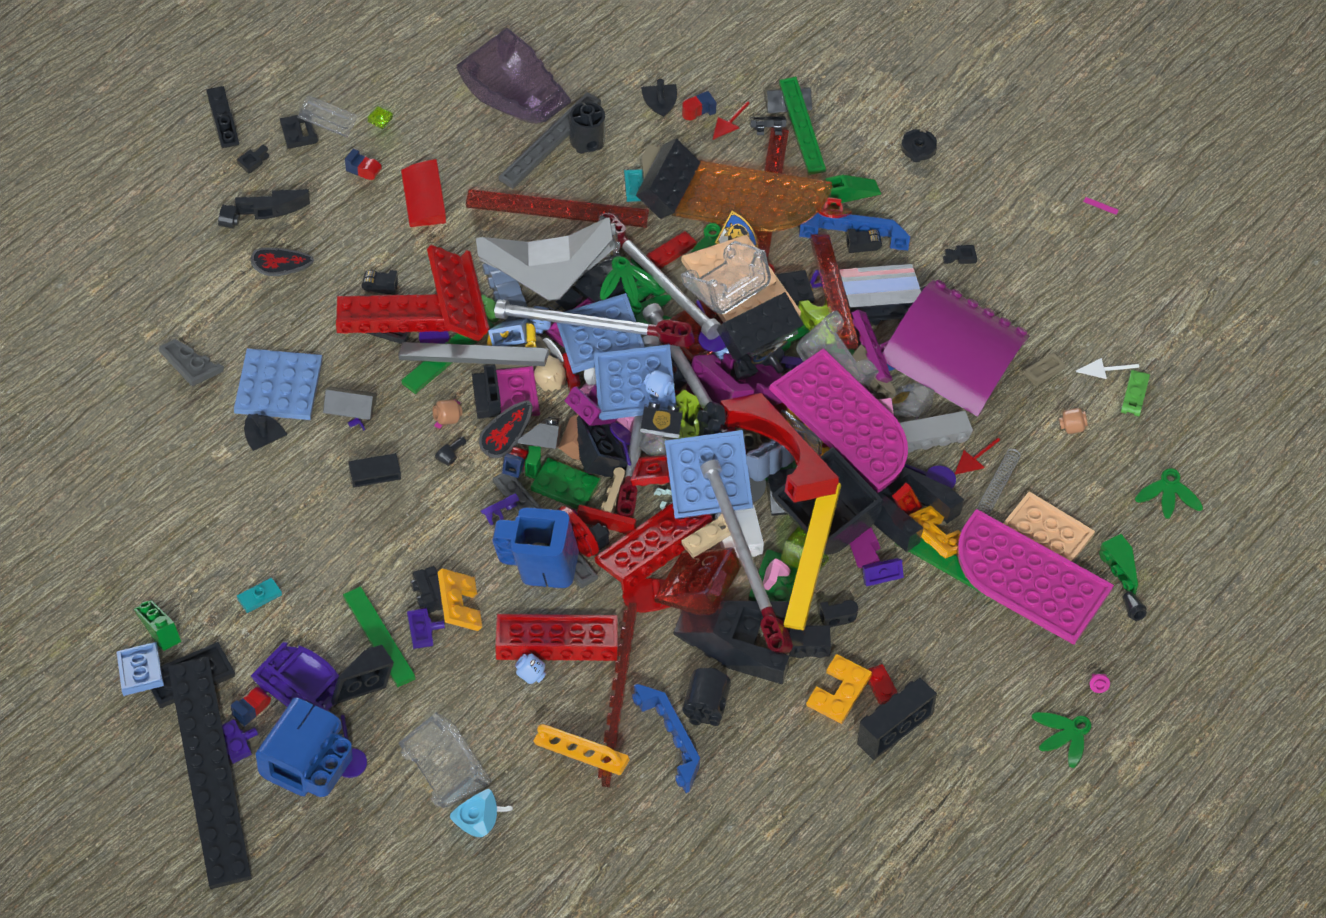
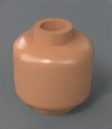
(447, 412)
(1073, 421)

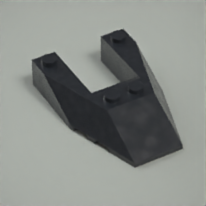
(898, 524)
(731, 638)

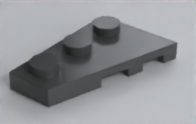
(189, 364)

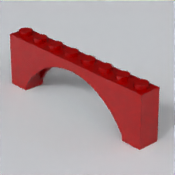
(757, 414)

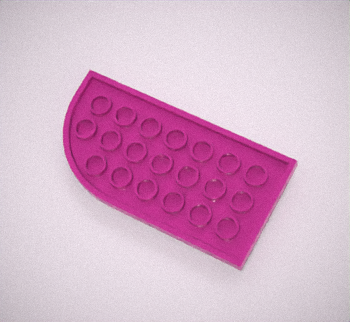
(845, 418)
(1029, 577)

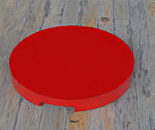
(585, 539)

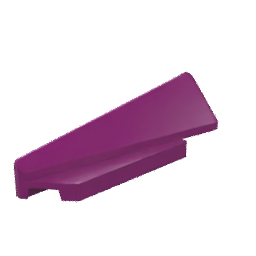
(865, 547)

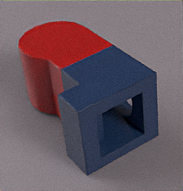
(698, 105)
(362, 165)
(515, 460)
(250, 706)

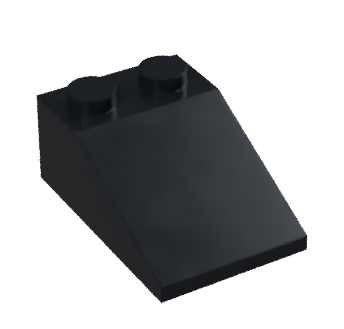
(592, 281)
(599, 449)
(364, 675)

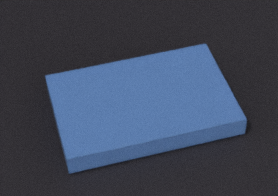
(140, 668)

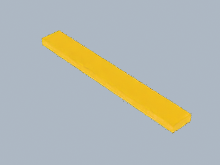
(811, 561)

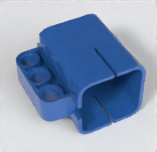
(533, 525)
(300, 754)

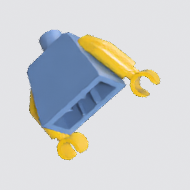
(513, 333)

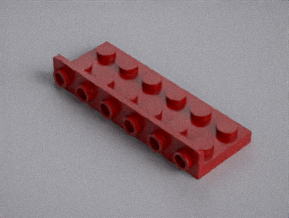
(458, 292)
(389, 314)
(649, 546)
(557, 637)

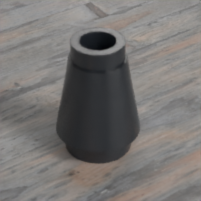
(1135, 608)

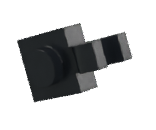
(252, 160)
(963, 254)

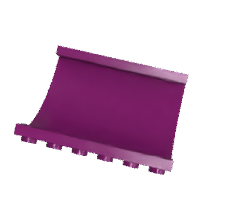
(954, 346)

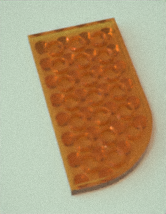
(761, 197)

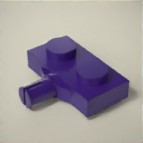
(422, 628)
(237, 741)

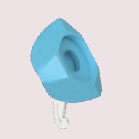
(478, 814)

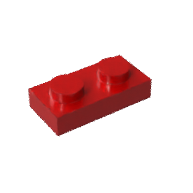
(572, 379)
(881, 684)

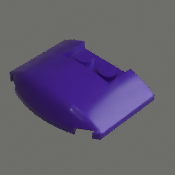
(297, 674)

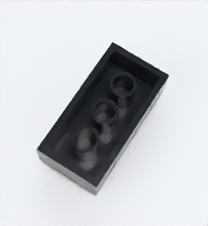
(668, 178)
(760, 326)
(896, 718)

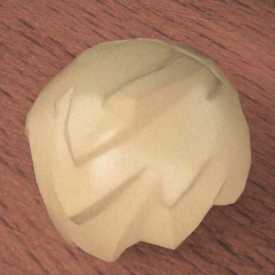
(551, 375)

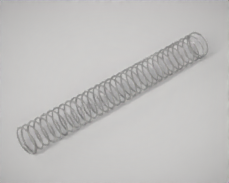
(993, 478)

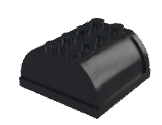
(855, 509)

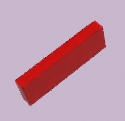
(907, 500)
(610, 520)

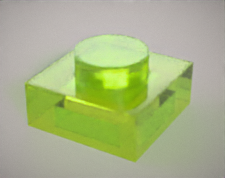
(380, 117)

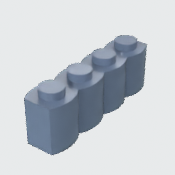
(504, 287)
(768, 459)

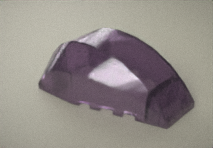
(513, 79)

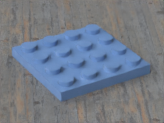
(583, 341)
(622, 378)
(278, 384)
(690, 490)

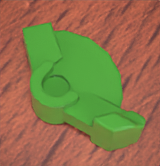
(489, 306)

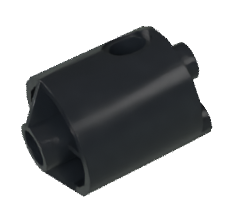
(587, 127)
(706, 696)

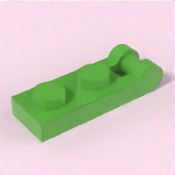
(1135, 393)

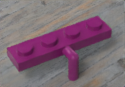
(874, 350)

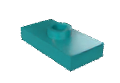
(633, 181)
(259, 595)

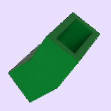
(533, 462)

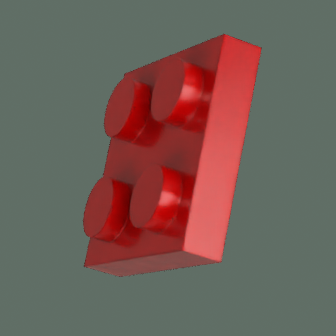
(651, 471)

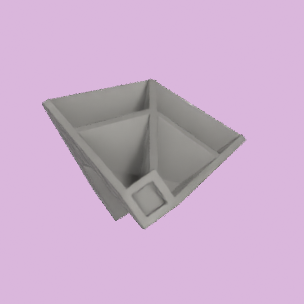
(549, 264)

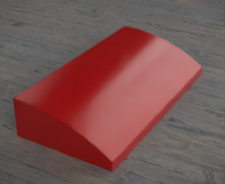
(423, 194)

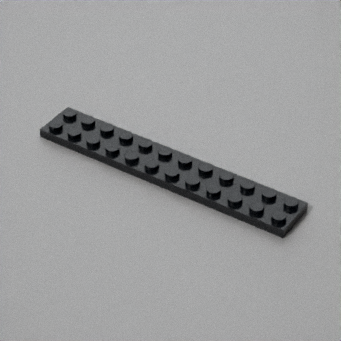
(209, 773)

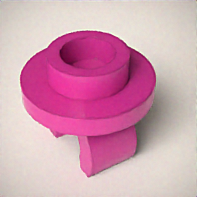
(1099, 683)

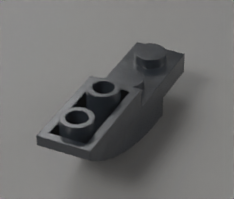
(222, 117)
(279, 204)

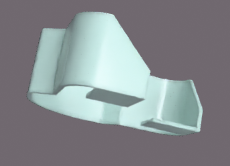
(659, 491)

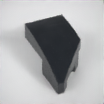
(744, 368)

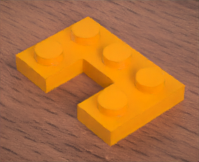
(945, 544)
(452, 588)
(840, 704)

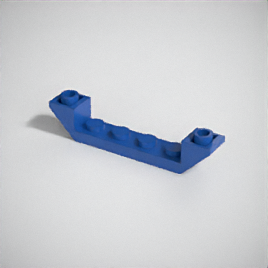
(889, 228)
(650, 698)

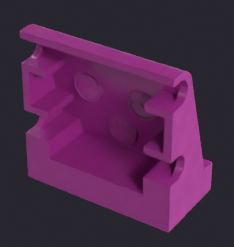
(722, 384)

